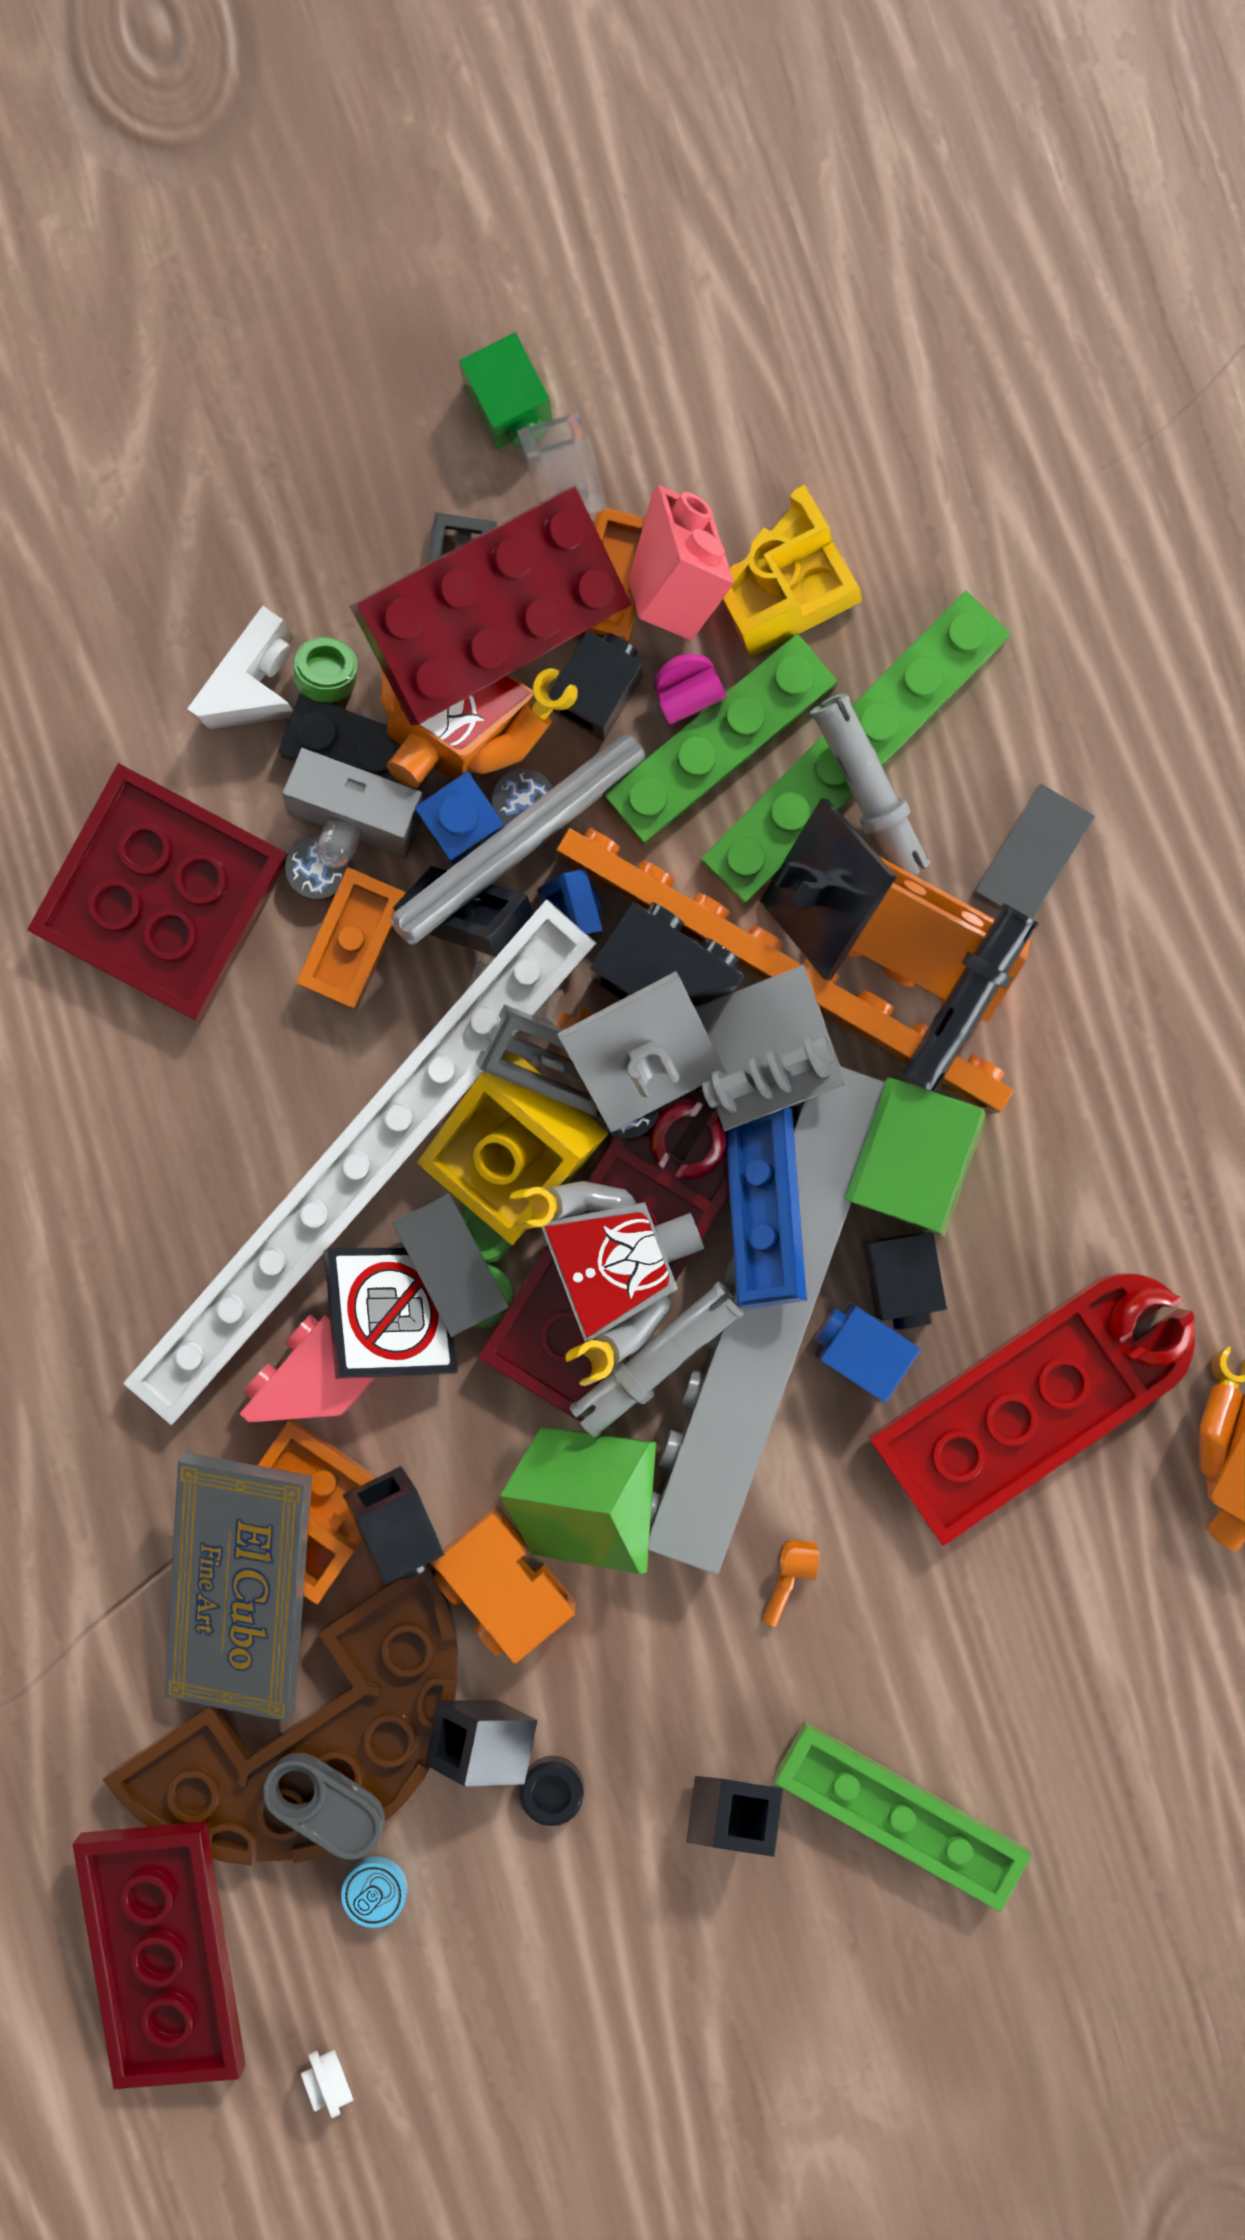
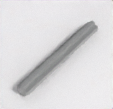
(516, 839)

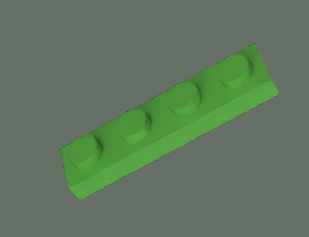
(720, 739)
(902, 1816)

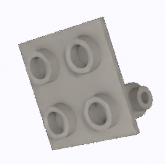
(770, 1048)

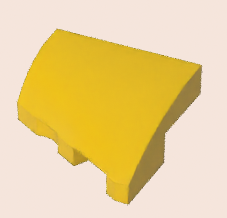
(789, 579)

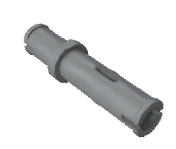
(881, 809)
(636, 1377)

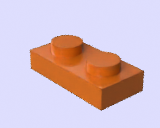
(351, 939)

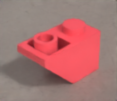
(679, 564)
(305, 1381)

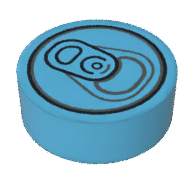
(374, 1891)

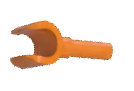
(797, 1560)

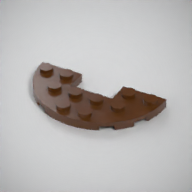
(377, 1732)

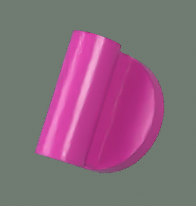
(687, 686)

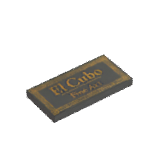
(237, 1586)

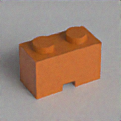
(509, 1598)

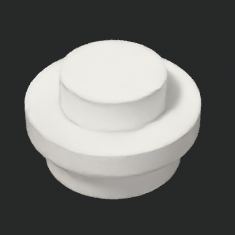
(326, 2083)

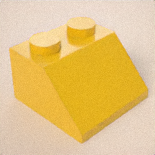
(508, 1142)

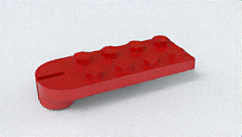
(1036, 1401)

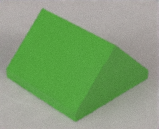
(916, 1156)
(584, 1498)

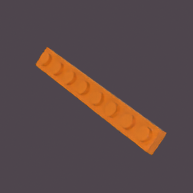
(762, 956)

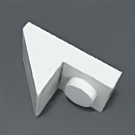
(234, 690)

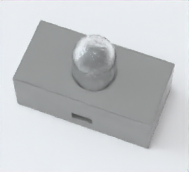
(350, 808)

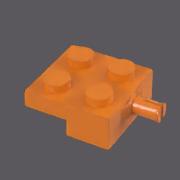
(331, 1526)

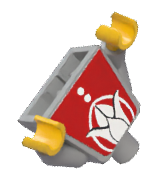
(610, 1264)

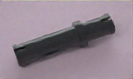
(970, 997)

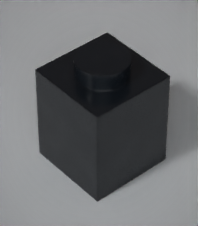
(604, 680)
(905, 1279)
(394, 1525)
(481, 1742)
(734, 1815)

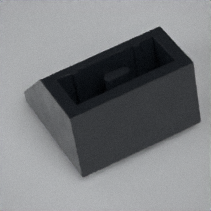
(652, 946)

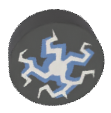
(517, 792)
(309, 875)

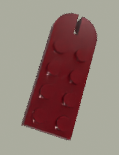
(540, 1321)

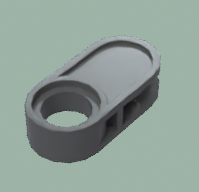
(337, 1818)

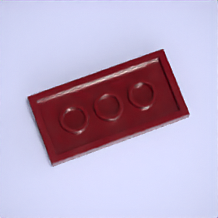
(491, 605)
(159, 1955)

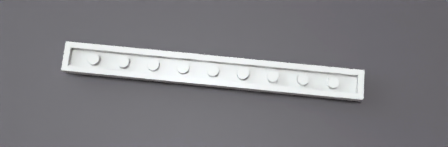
(355, 1165)

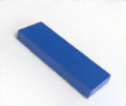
(766, 1212)

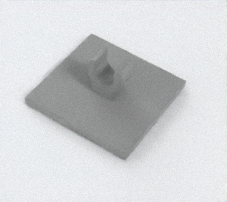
(642, 1052)

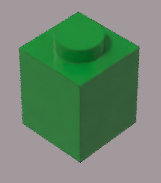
(505, 390)

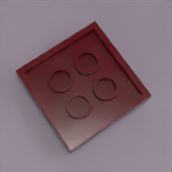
(158, 892)

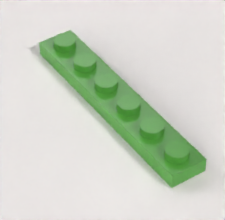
(889, 715)

